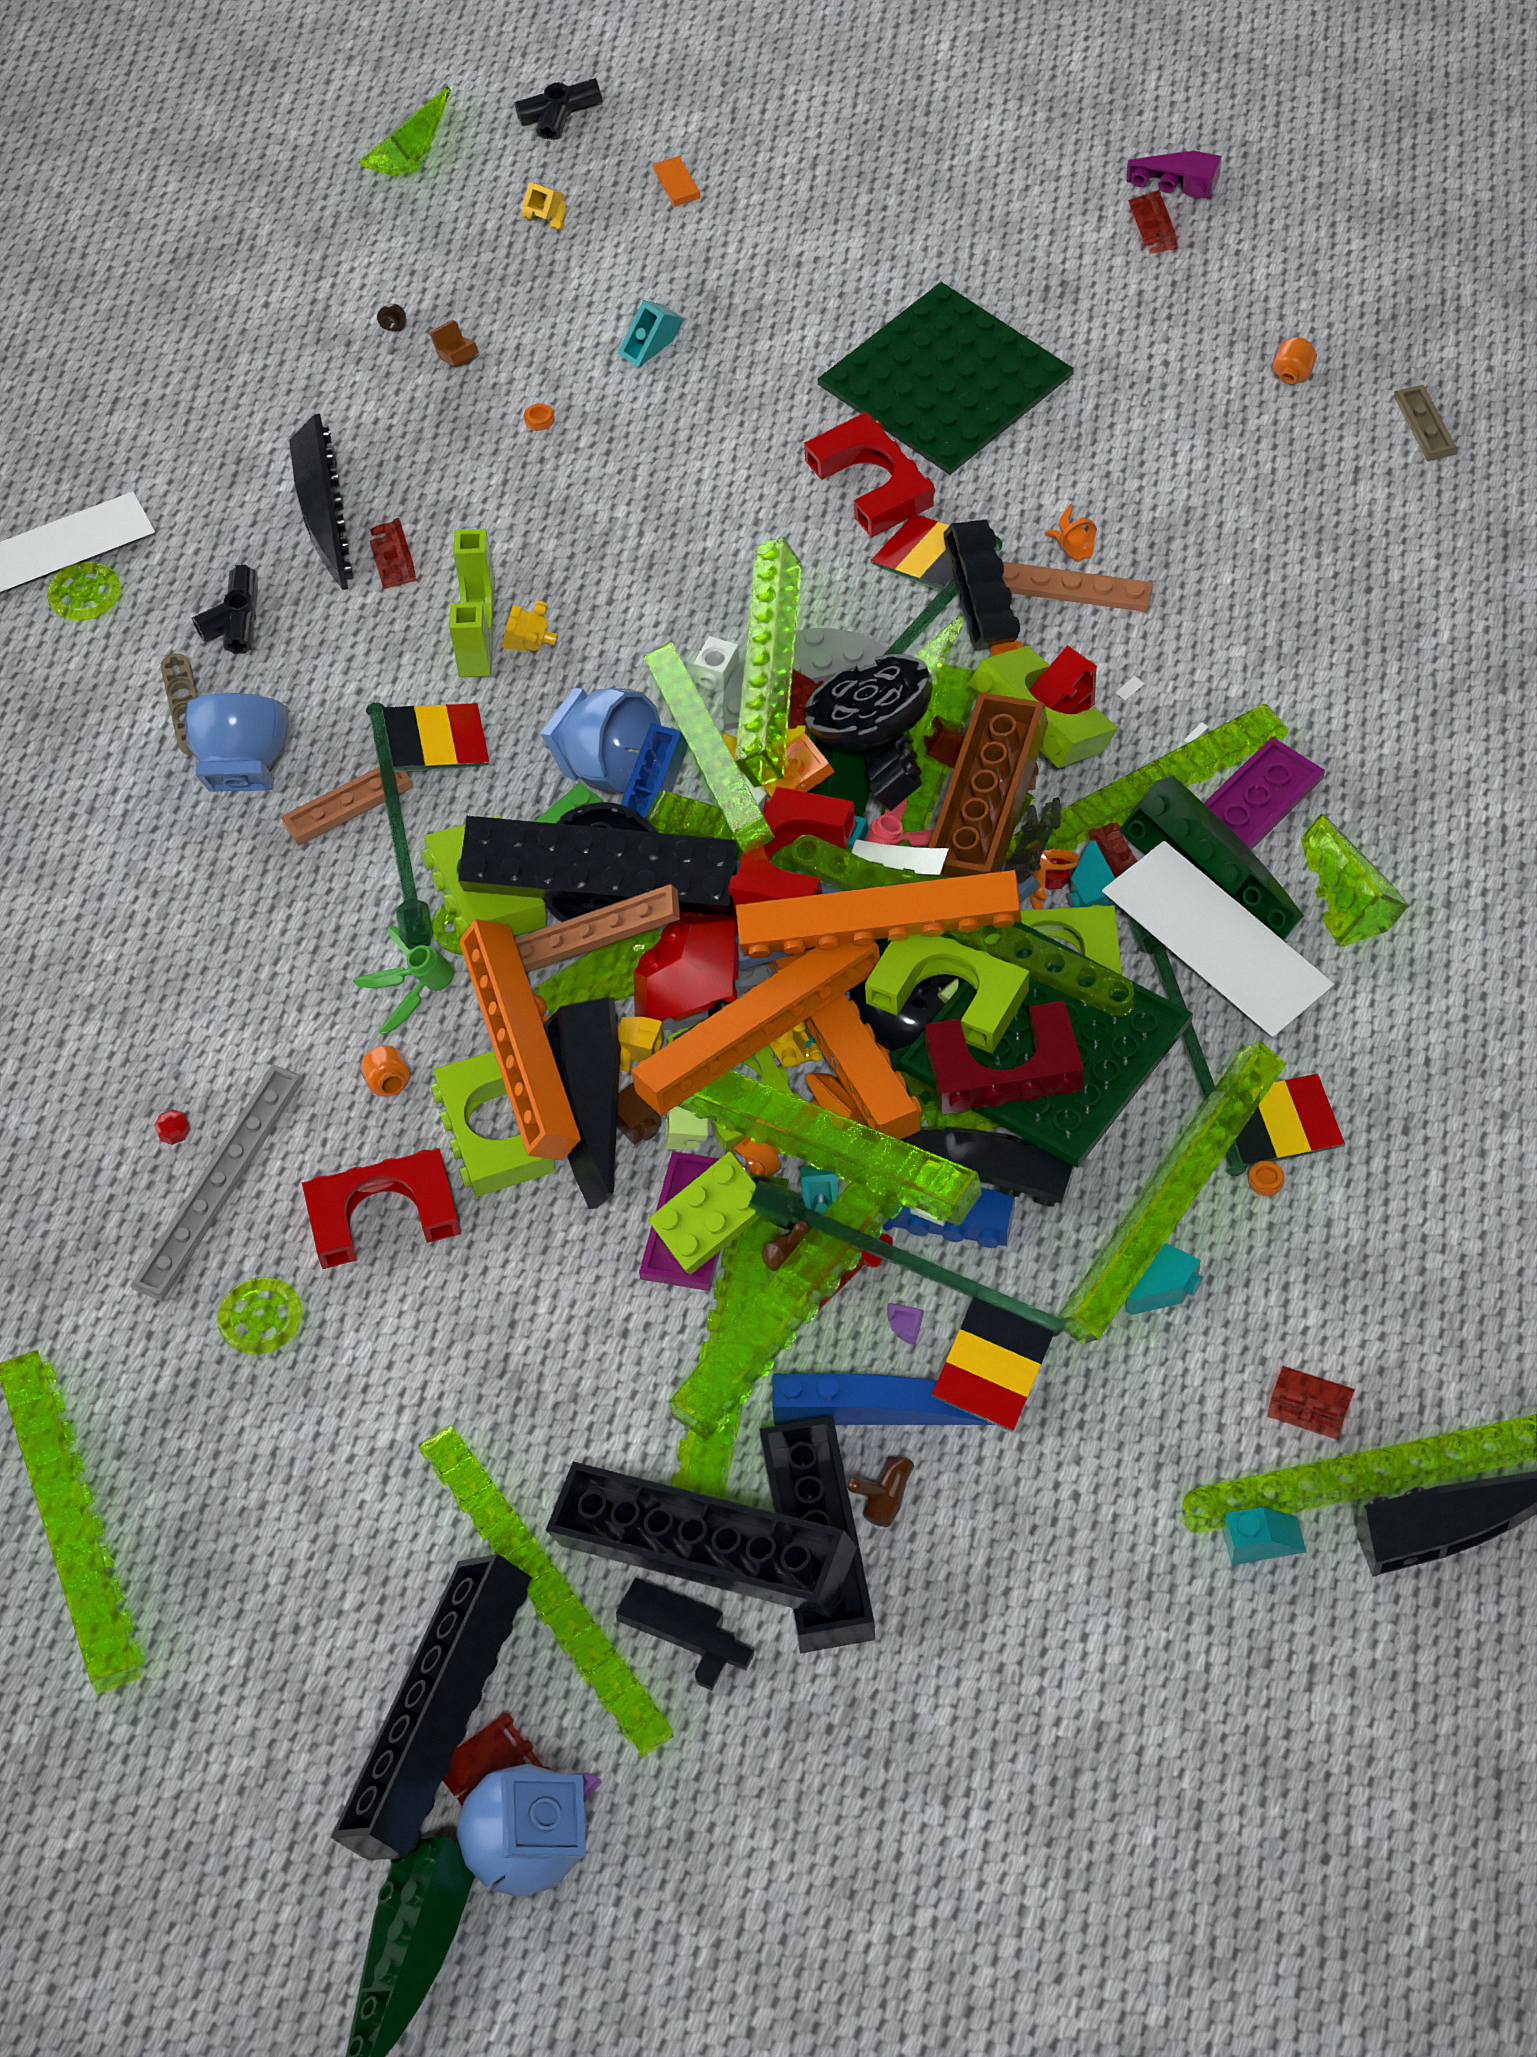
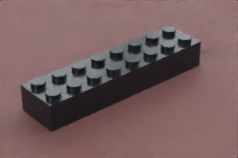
(595, 863)
(702, 1539)
(432, 1709)

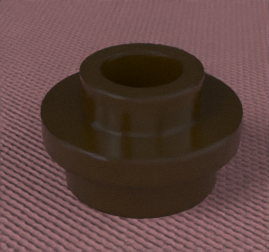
(394, 312)

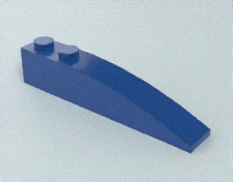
(655, 767)
(862, 1400)

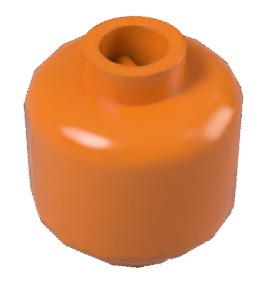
(1294, 360)
(385, 1071)

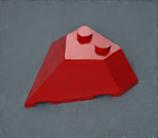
(688, 968)

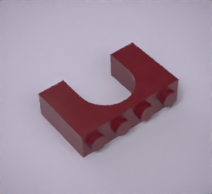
(969, 1085)

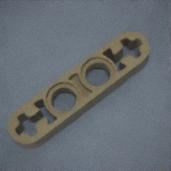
(178, 704)

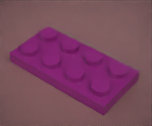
(1264, 791)
(658, 1261)

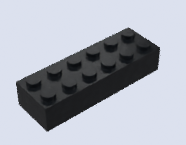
(811, 1485)

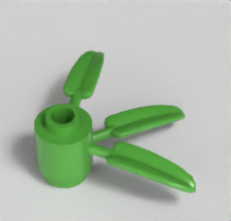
(424, 964)

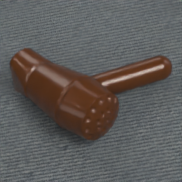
(782, 1246)
(885, 1495)

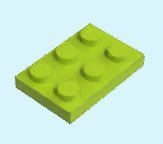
(707, 1213)

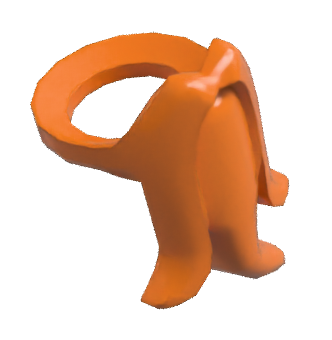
(1073, 537)
(1039, 895)

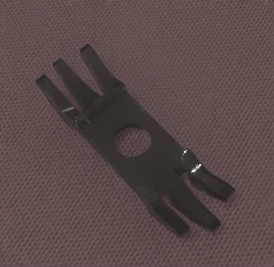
(1029, 859)

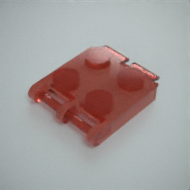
(485, 1753)

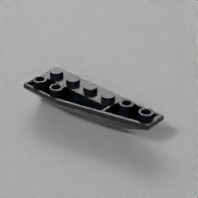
(318, 499)
(588, 1061)
(1000, 1160)
(1443, 1520)

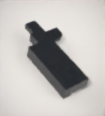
(684, 1625)

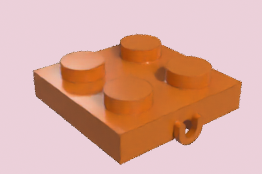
(803, 767)

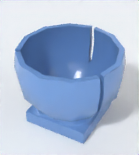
(594, 734)
(236, 739)
(523, 1827)

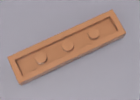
(340, 805)

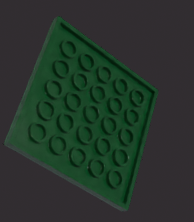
(945, 377)
(1113, 1050)

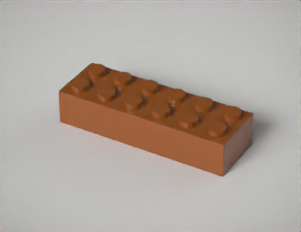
(989, 784)

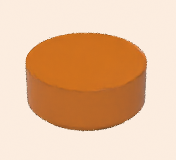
(539, 417)
(1266, 1178)

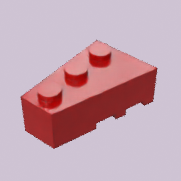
(1067, 683)

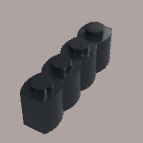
(980, 583)
(893, 771)

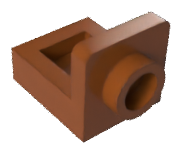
(452, 345)

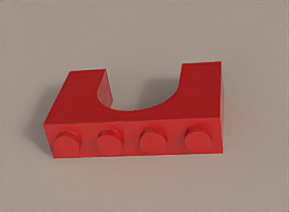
(866, 442)
(790, 816)
(335, 1197)

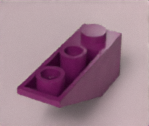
(1198, 168)

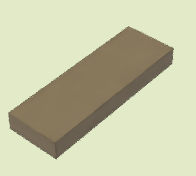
(1425, 422)

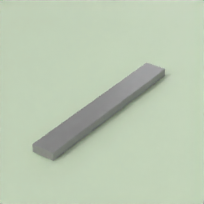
(217, 1183)

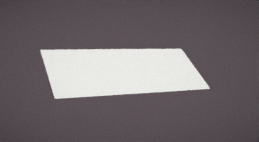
(72, 540)
(1218, 938)

